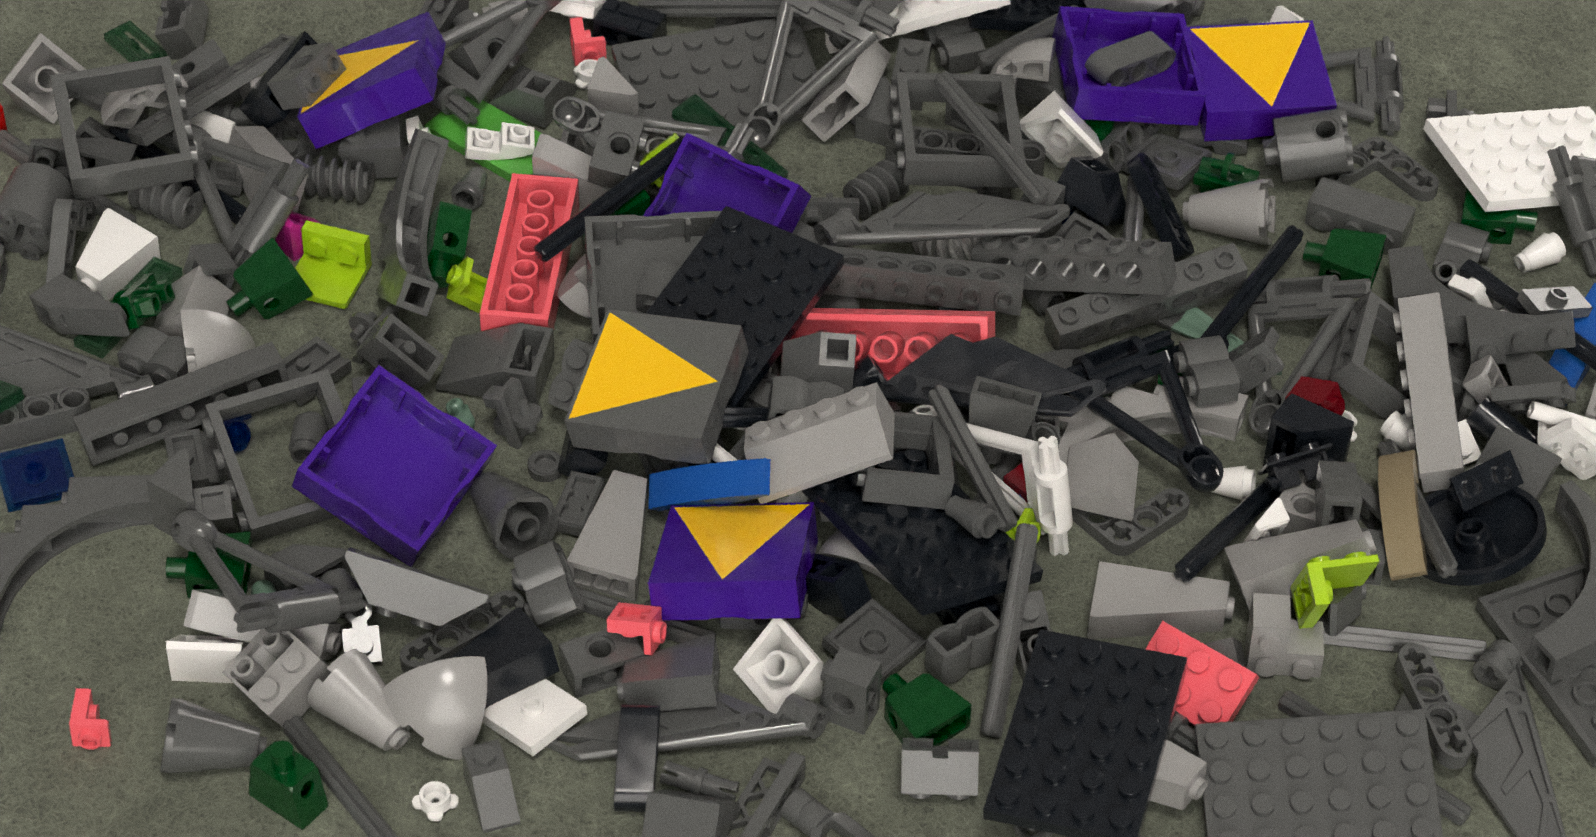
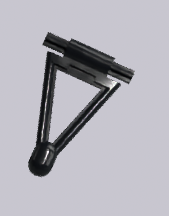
(1134, 361)

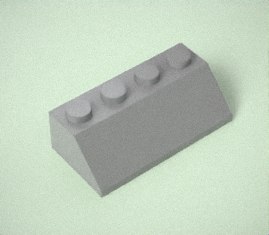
(823, 440)

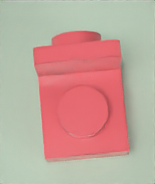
(584, 45)
(639, 620)
(85, 724)

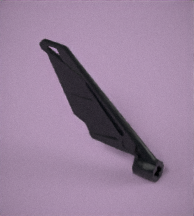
(957, 363)

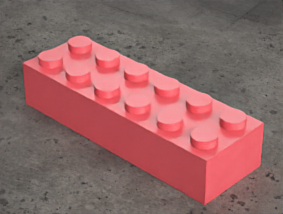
(519, 282)
(895, 335)

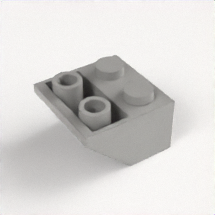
(277, 674)

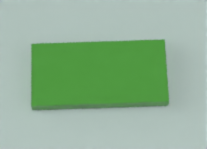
(490, 118)

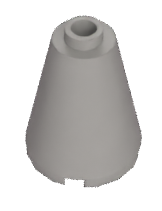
(1234, 211)
(357, 701)

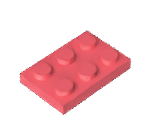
(1212, 683)

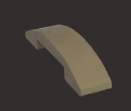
(1401, 515)

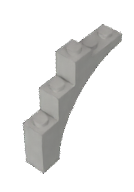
(1154, 412)

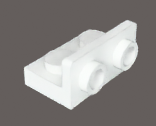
(1572, 444)

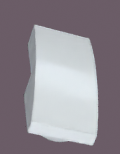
(509, 143)

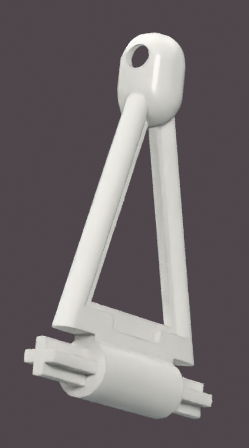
(1044, 478)

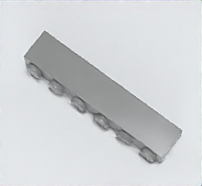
(1430, 390)

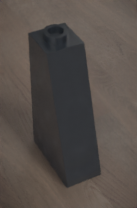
(514, 655)

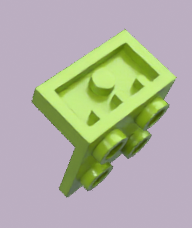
(333, 263)
(1315, 582)

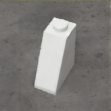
(115, 254)

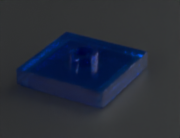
(35, 474)

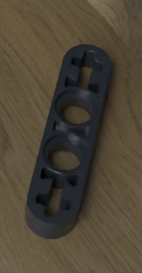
(1160, 206)

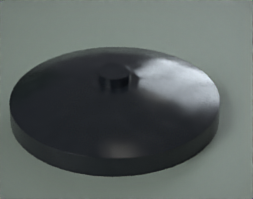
(1489, 538)

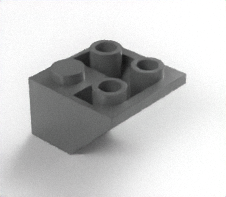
(532, 95)
(821, 358)

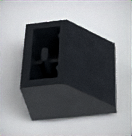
(1094, 190)
(1304, 422)

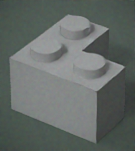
(1277, 643)

